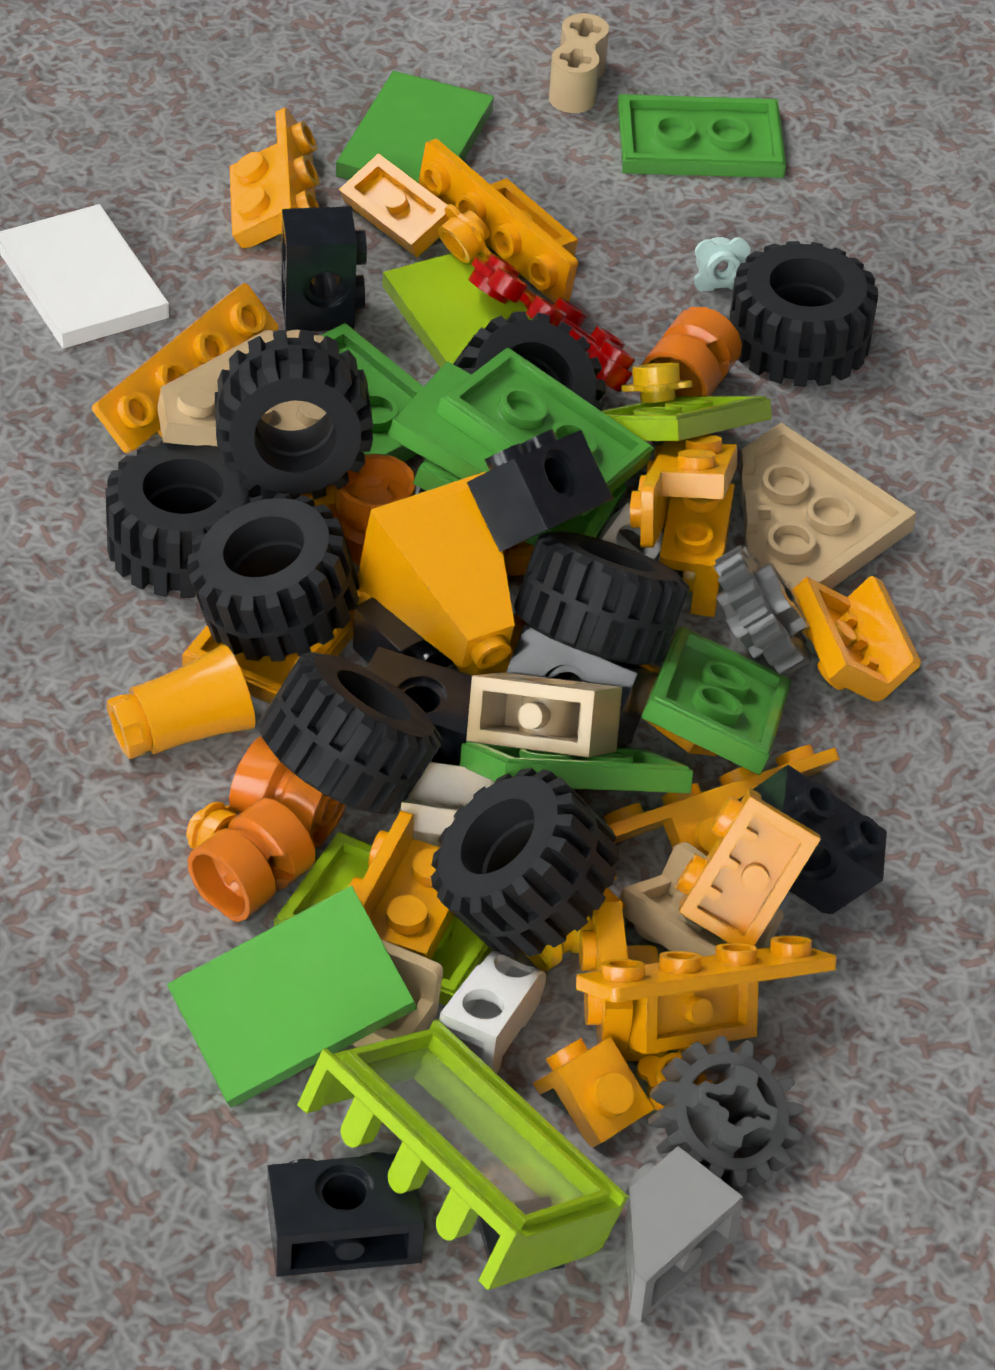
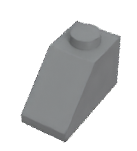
(674, 1226)

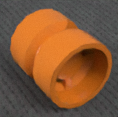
(702, 345)
(378, 483)
(265, 776)
(252, 859)

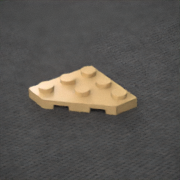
(188, 402)
(813, 510)

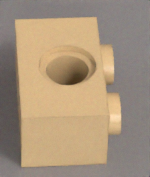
(544, 714)

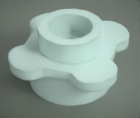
(710, 254)

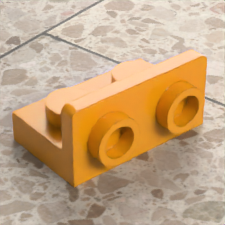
(692, 542)
(746, 869)
(400, 890)

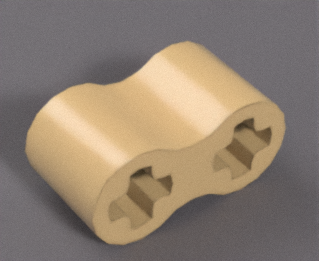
(578, 63)

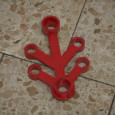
(502, 283)

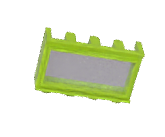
(479, 1141)

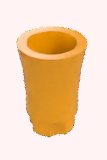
(183, 706)

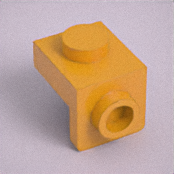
(595, 1089)

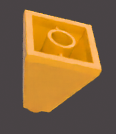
(441, 573)

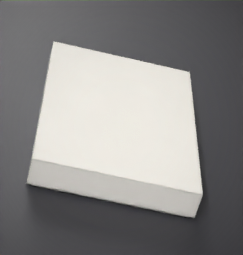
(82, 276)

